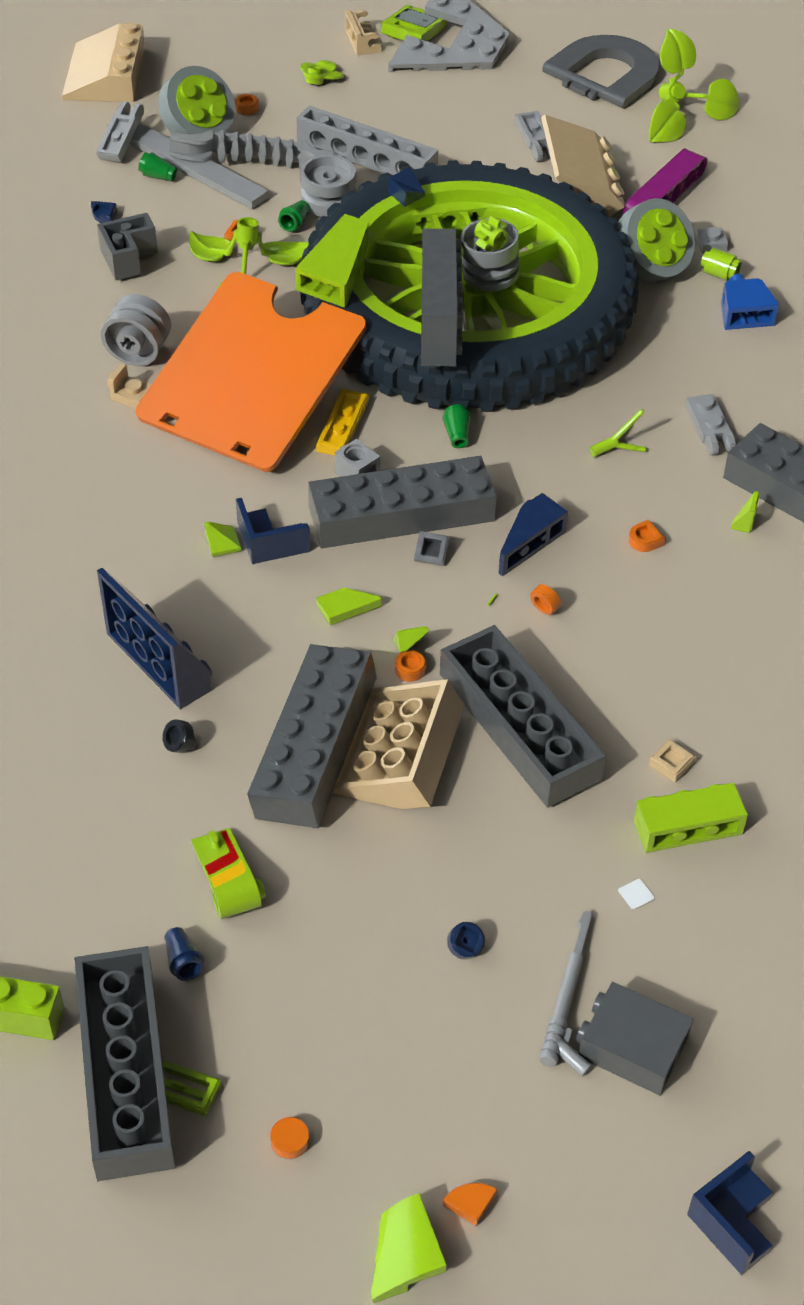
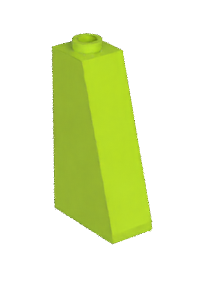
(334, 262)

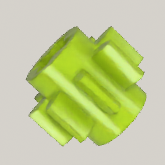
(491, 234)

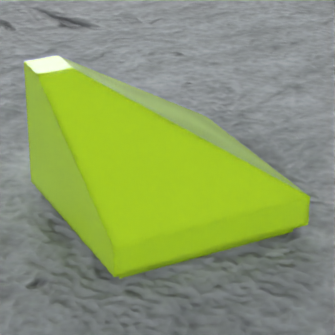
(746, 516)
(221, 538)
(407, 638)

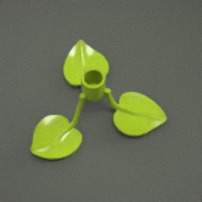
(667, 121)
(246, 235)

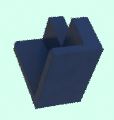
(268, 543)
(723, 1212)

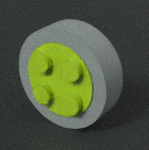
(196, 102)
(659, 238)

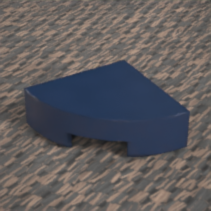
(103, 211)

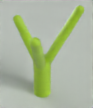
(612, 442)

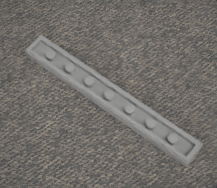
(207, 172)

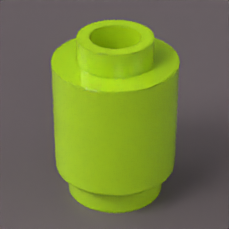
(720, 264)

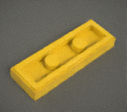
(342, 421)

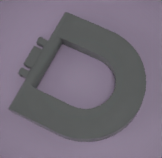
(587, 49)

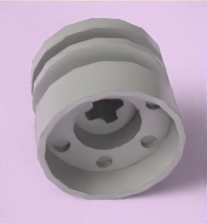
(487, 269)

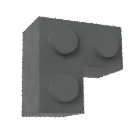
(125, 241)

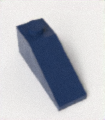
(534, 528)

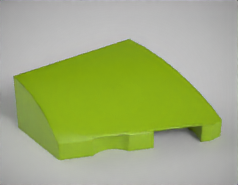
(405, 1249)

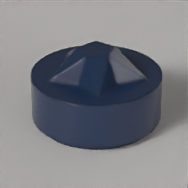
(465, 940)

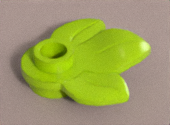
(321, 70)

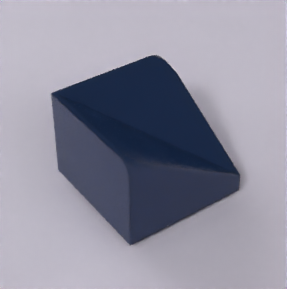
(405, 187)

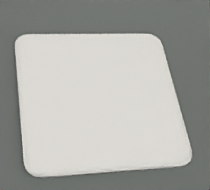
(636, 894)

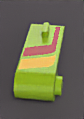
(229, 876)

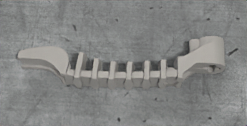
(201, 146)

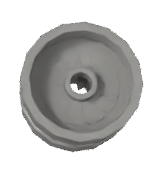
(325, 181)
(136, 330)

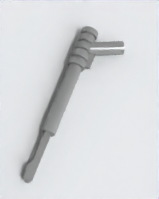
(557, 1032)

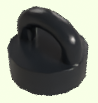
(179, 736)

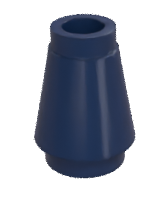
(183, 955)

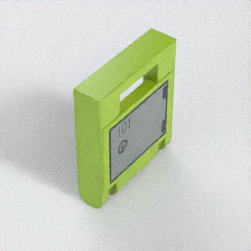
(422, 25)

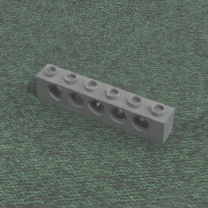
(361, 142)

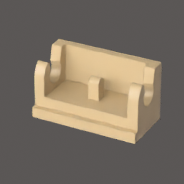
(360, 33)

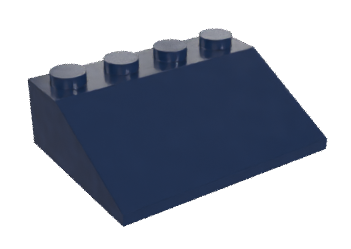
(152, 644)

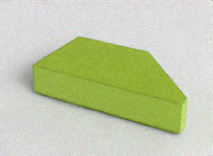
(346, 604)

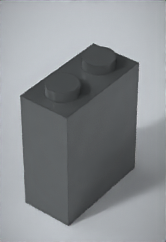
(634, 1037)

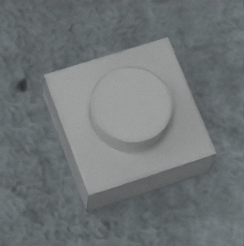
(711, 238)

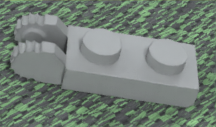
(532, 130)
(120, 132)
(710, 423)

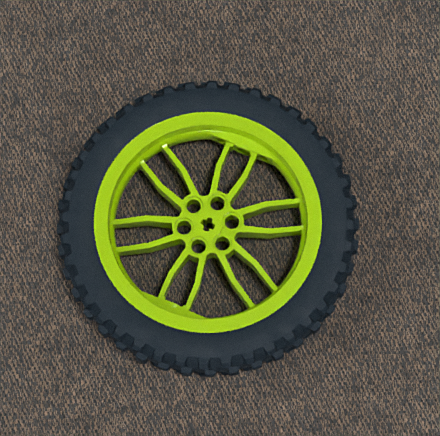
(505, 362)

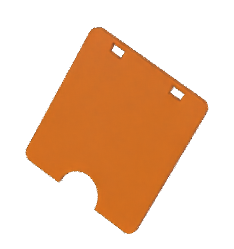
(250, 373)

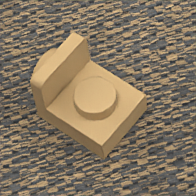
(125, 388)

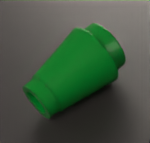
(156, 167)
(293, 216)
(457, 425)

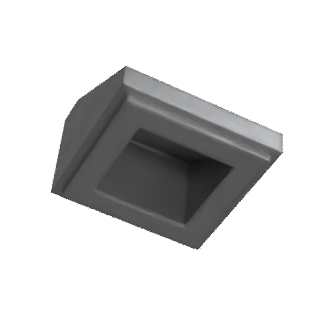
(432, 548)

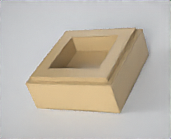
(672, 761)

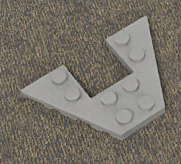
(475, 46)

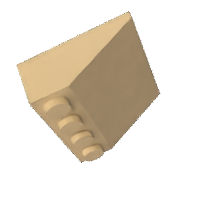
(107, 65)
(584, 162)
(401, 745)

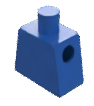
(747, 304)

